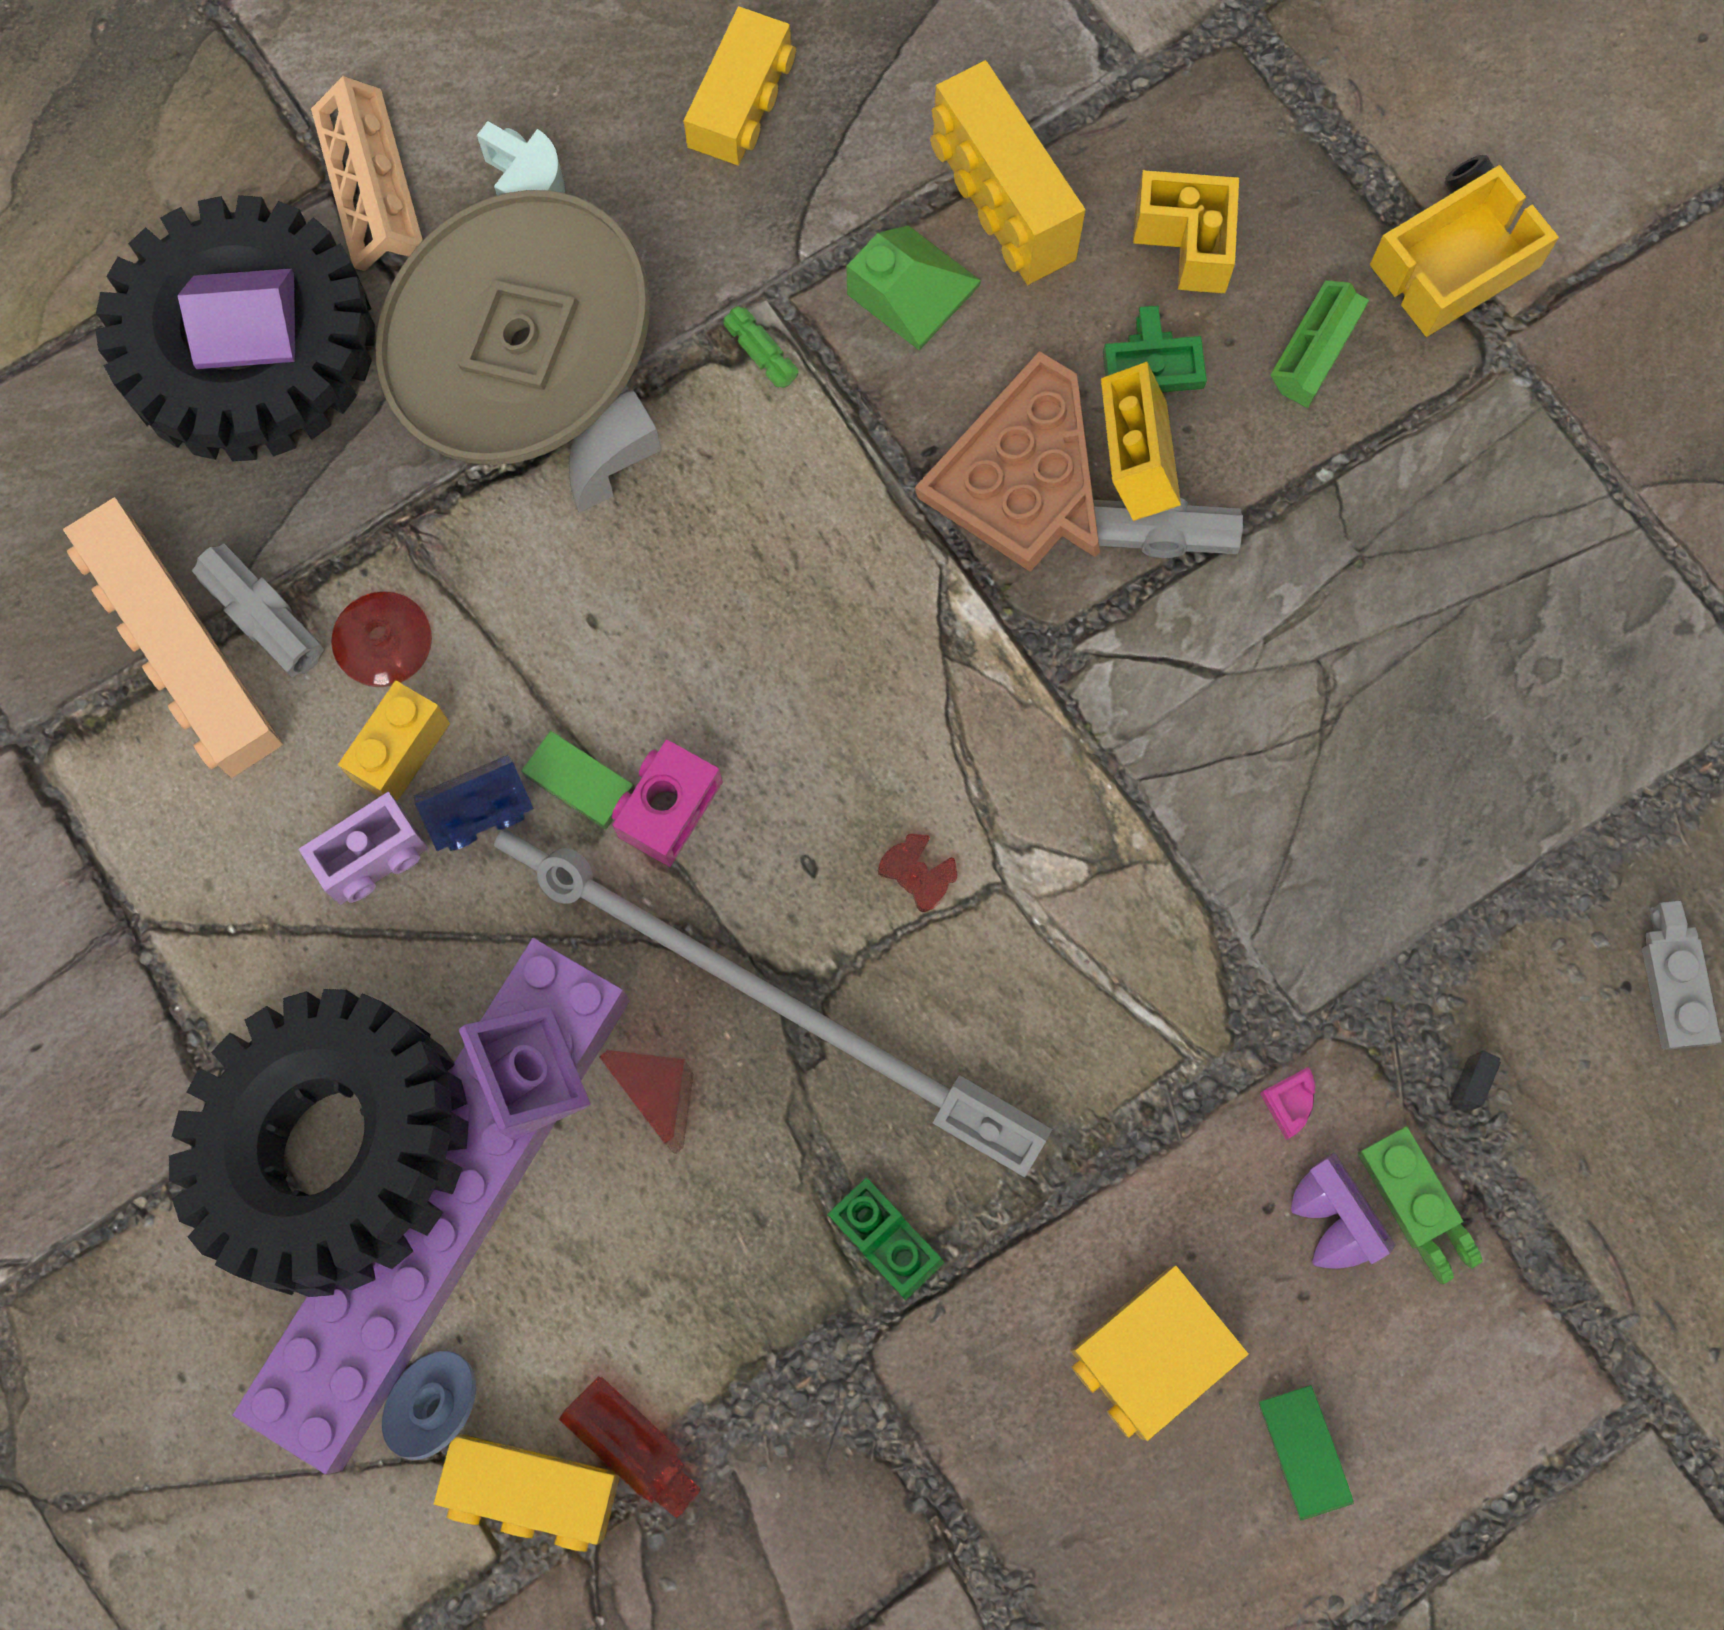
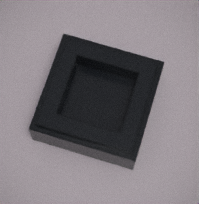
(1475, 1081)

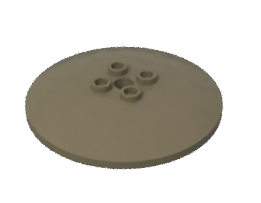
(480, 280)

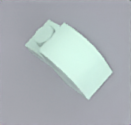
(524, 164)

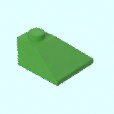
(908, 283)

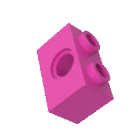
(666, 832)

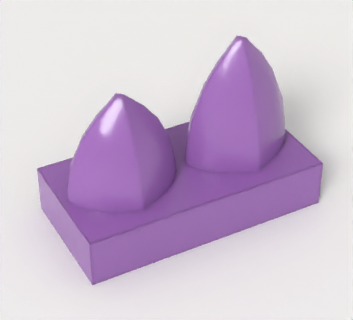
(1358, 1232)

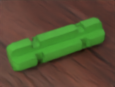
(760, 347)

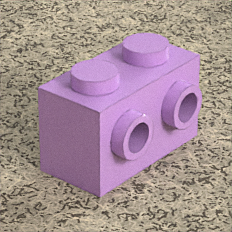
(364, 850)

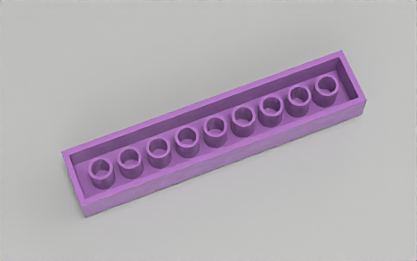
(354, 1345)

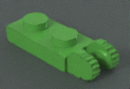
(1418, 1201)

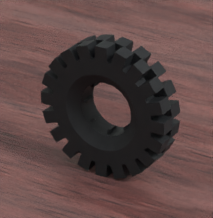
(251, 405)
(239, 1140)

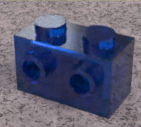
(473, 804)

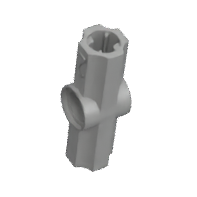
(1170, 531)
(257, 610)

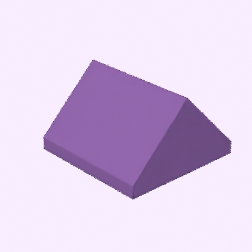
(240, 318)
(524, 1070)

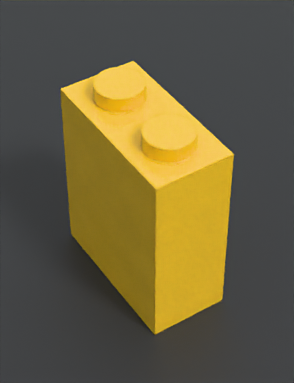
(1157, 1354)

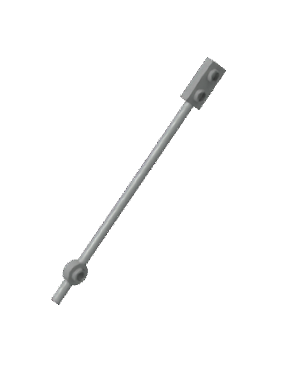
(964, 1109)

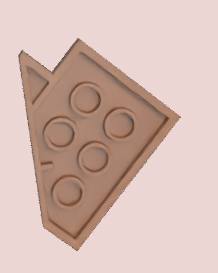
(1021, 469)

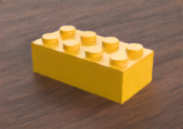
(1006, 173)

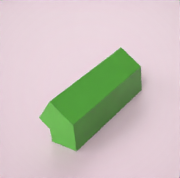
(1318, 341)

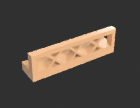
(373, 164)

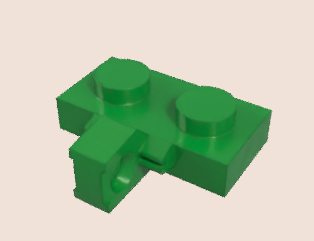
(1174, 361)

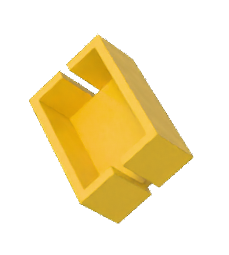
(1461, 250)

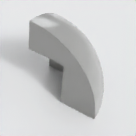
(609, 445)

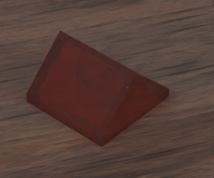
(658, 1089)

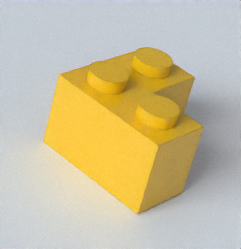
(1193, 215)

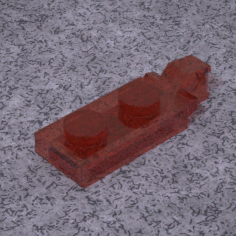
(630, 1446)

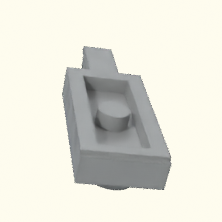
(1679, 981)

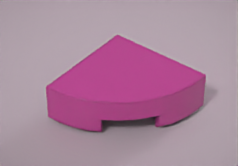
(1291, 1101)

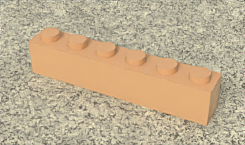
(172, 638)

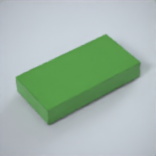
(576, 779)

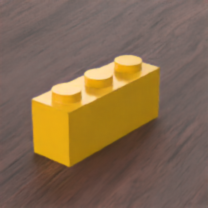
(739, 86)
(1140, 442)
(526, 1491)

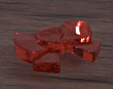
(925, 885)

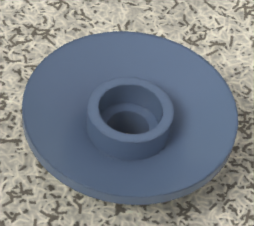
(428, 1405)

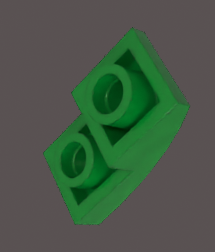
(886, 1238)
(1306, 1453)

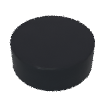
(1467, 172)

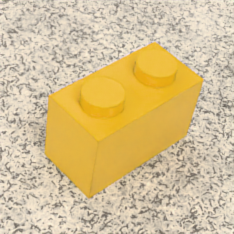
(394, 742)

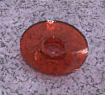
(393, 655)

